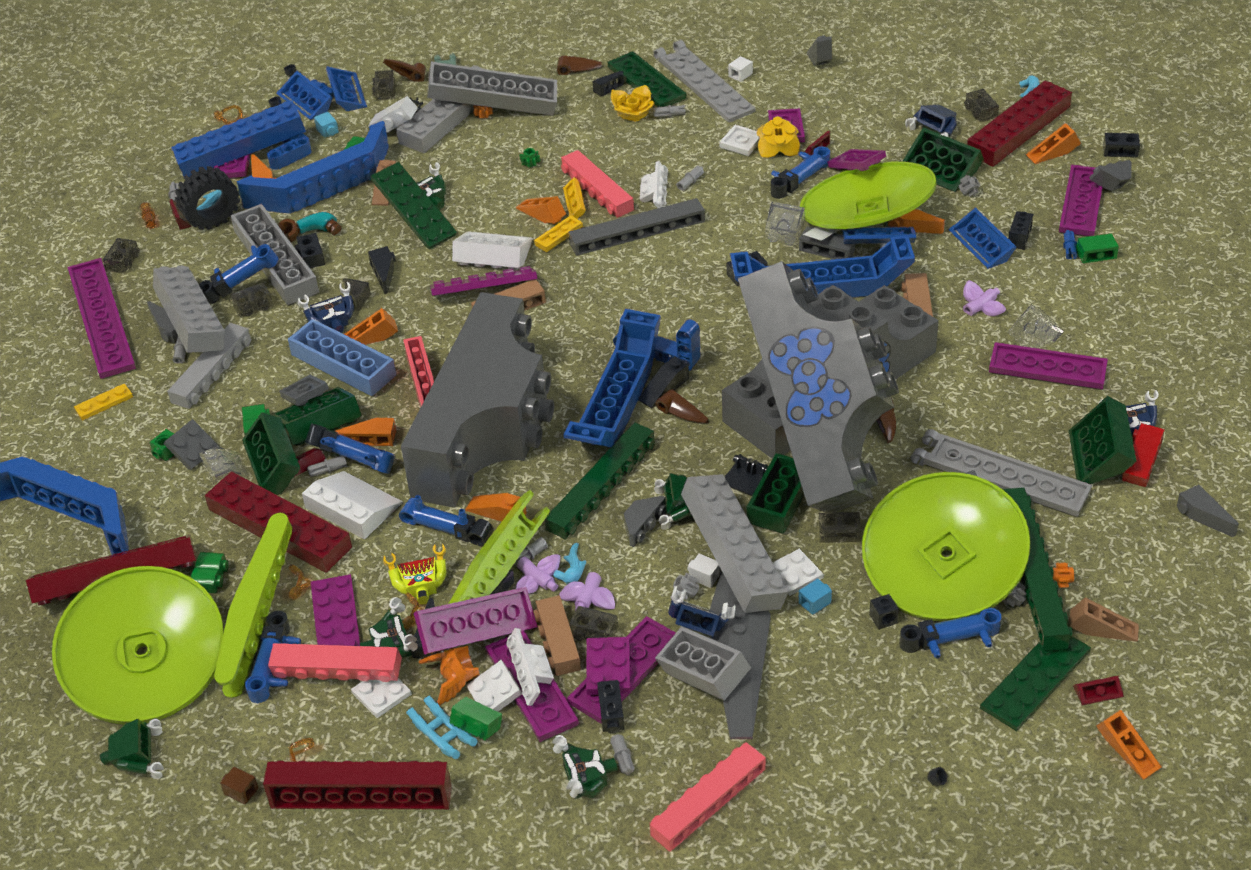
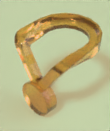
(218, 115)
(296, 591)
(409, 621)
(310, 741)

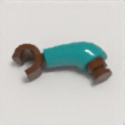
(320, 220)

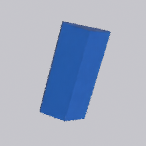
(344, 89)
(306, 95)
(877, 234)
(983, 238)

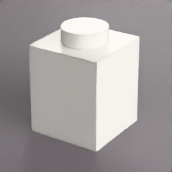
(740, 69)
(705, 570)

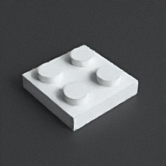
(740, 140)
(797, 571)
(495, 687)
(379, 695)

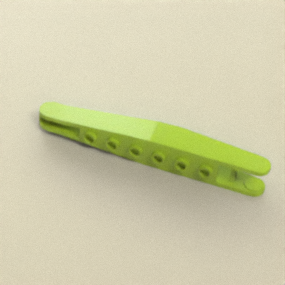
(500, 551)
(251, 607)

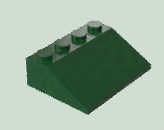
(945, 157)
(327, 410)
(1102, 442)

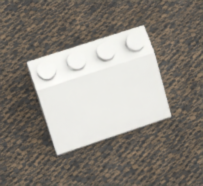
(491, 250)
(350, 503)

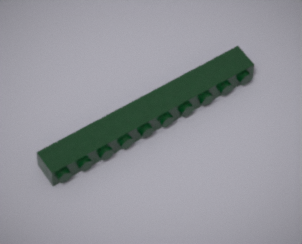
(1039, 583)

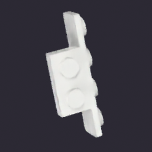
(654, 186)
(530, 665)

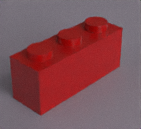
(1146, 446)

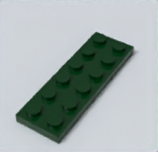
(640, 73)
(413, 205)
(1032, 683)

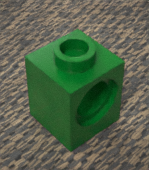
(158, 448)

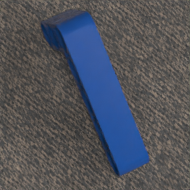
(290, 152)
(685, 348)

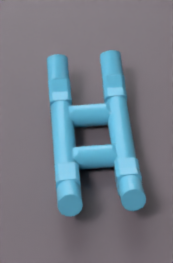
(441, 717)

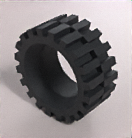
(198, 185)

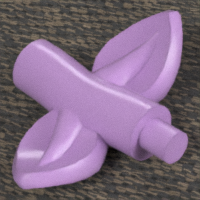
(981, 300)
(538, 575)
(588, 593)

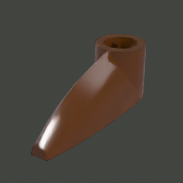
(572, 63)
(412, 72)
(679, 406)
(887, 424)

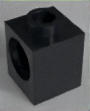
(883, 611)

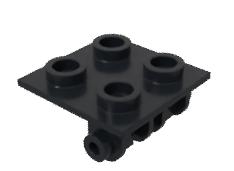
(745, 474)

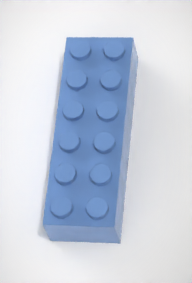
(342, 357)

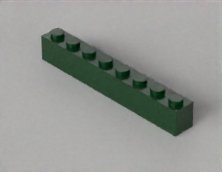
(599, 481)

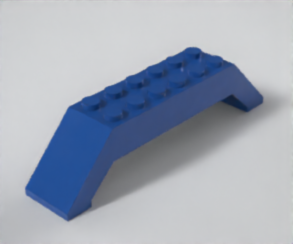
(317, 179)
(853, 275)
(621, 381)
(66, 495)

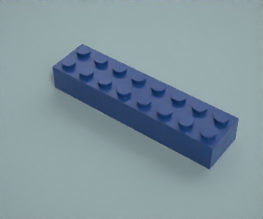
(239, 138)

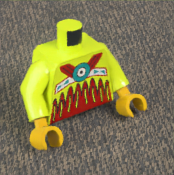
(419, 576)

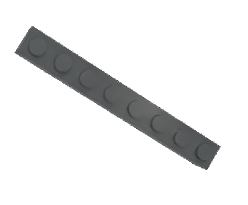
(636, 226)

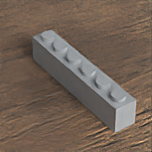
(208, 367)

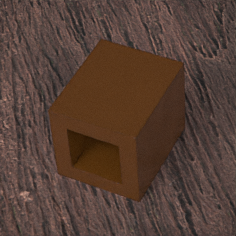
(239, 785)

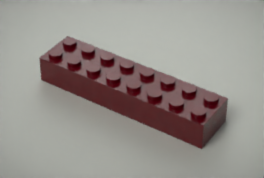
(1020, 122)
(252, 506)
(77, 577)
(358, 785)

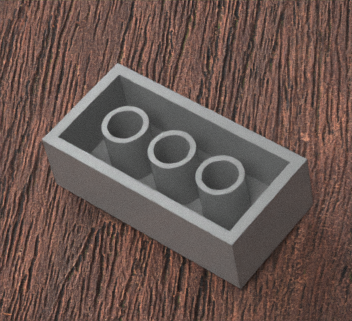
(703, 663)

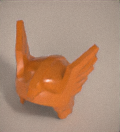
(455, 668)

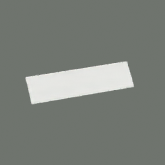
(820, 233)

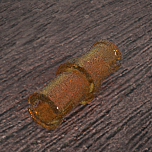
(148, 215)

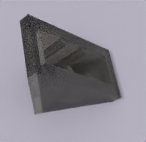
(359, 291)

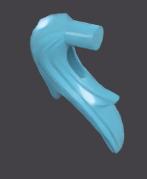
(1032, 81)
(211, 199)
(576, 567)

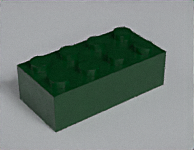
(271, 453)
(776, 495)

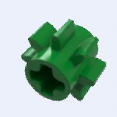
(529, 157)

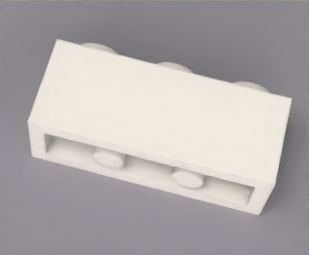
(396, 114)

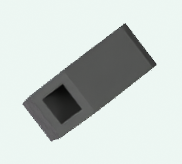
(821, 50)
(1112, 175)
(642, 517)

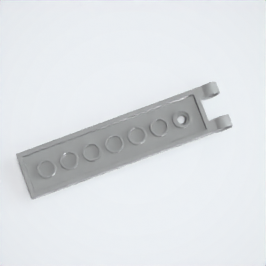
(704, 82)
(1005, 472)

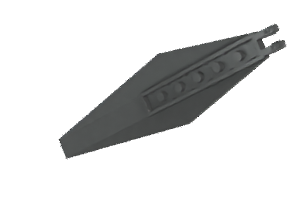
(749, 635)

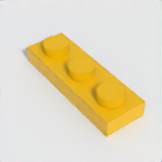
(574, 198)
(557, 234)
(103, 401)

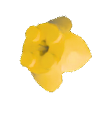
(632, 106)
(777, 137)

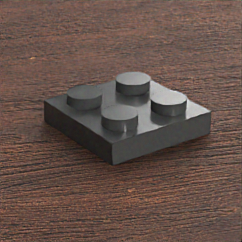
(303, 390)
(188, 443)

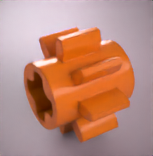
(482, 111)
(1063, 575)

